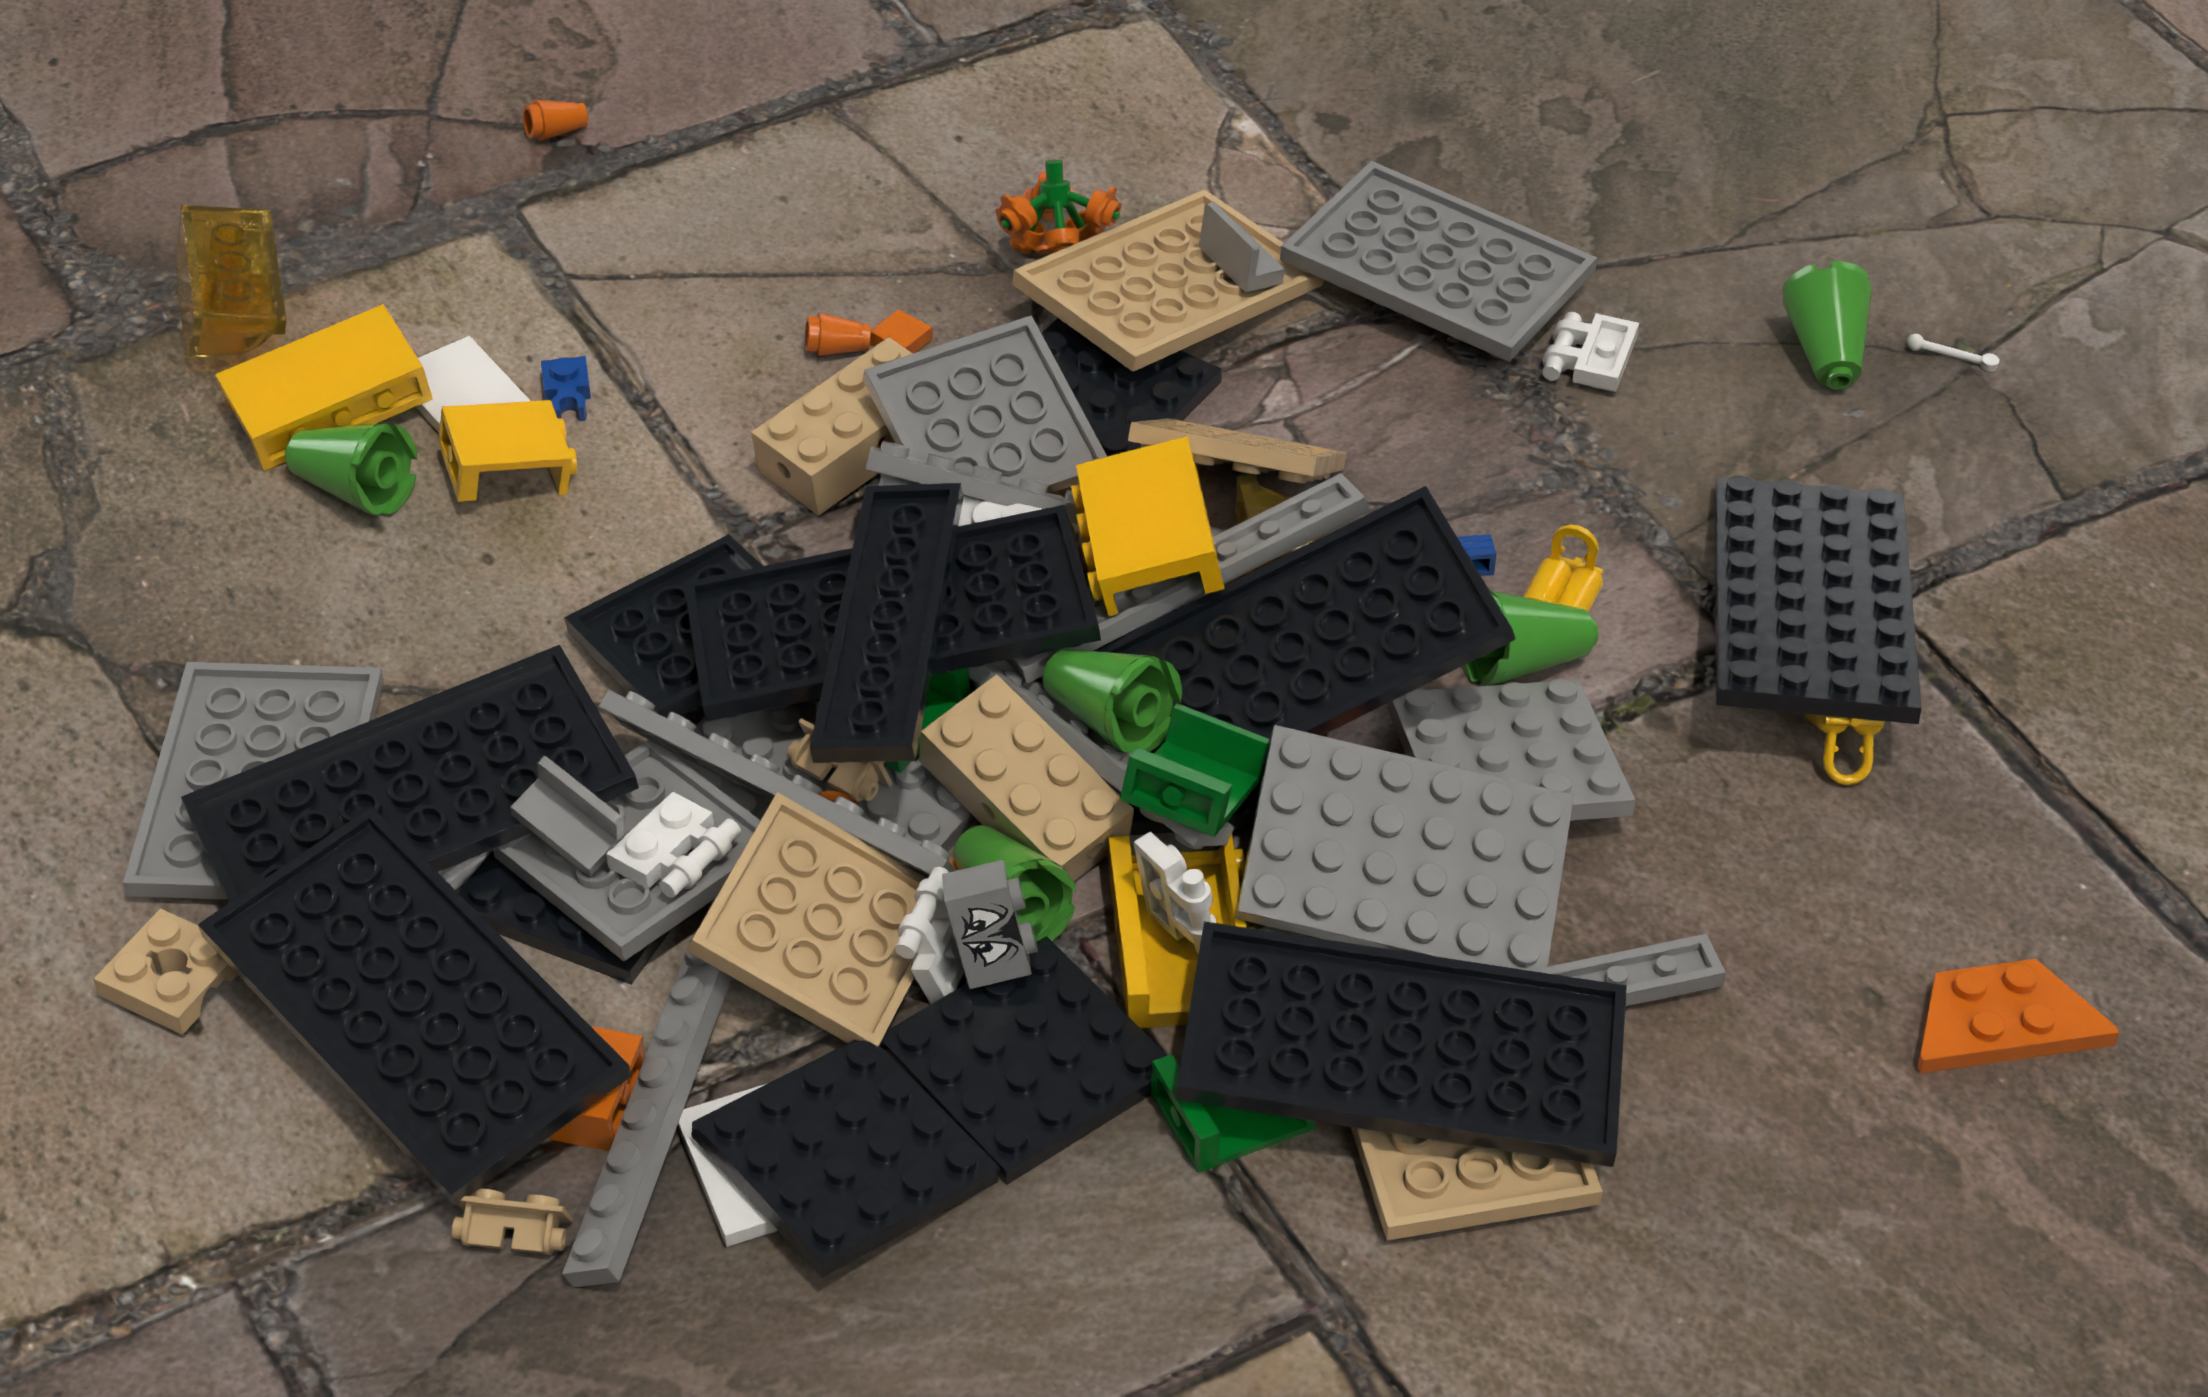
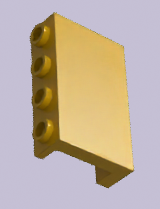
(325, 380)
(1144, 520)
(1153, 964)

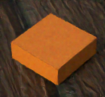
(904, 330)

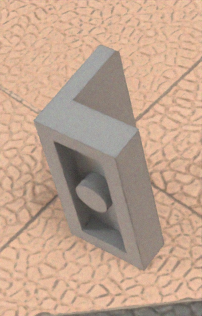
(1237, 251)
(569, 817)

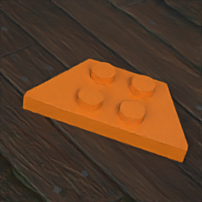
(2006, 1016)

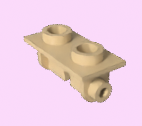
(852, 778)
(533, 1222)

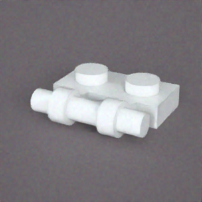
(1604, 350)
(661, 839)
(1173, 897)
(937, 960)

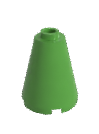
(1830, 319)
(357, 464)
(1544, 636)
(1116, 694)
(1044, 883)

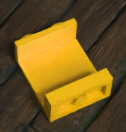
(503, 439)

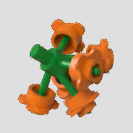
(1047, 198)

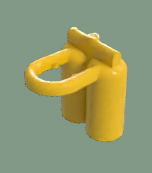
(1565, 579)
(1835, 725)

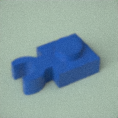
(566, 384)

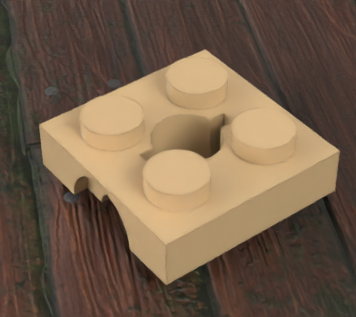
(174, 996)

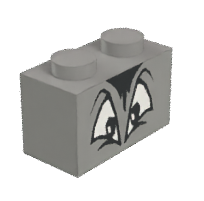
(987, 923)

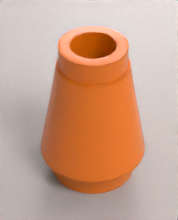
(553, 118)
(835, 335)

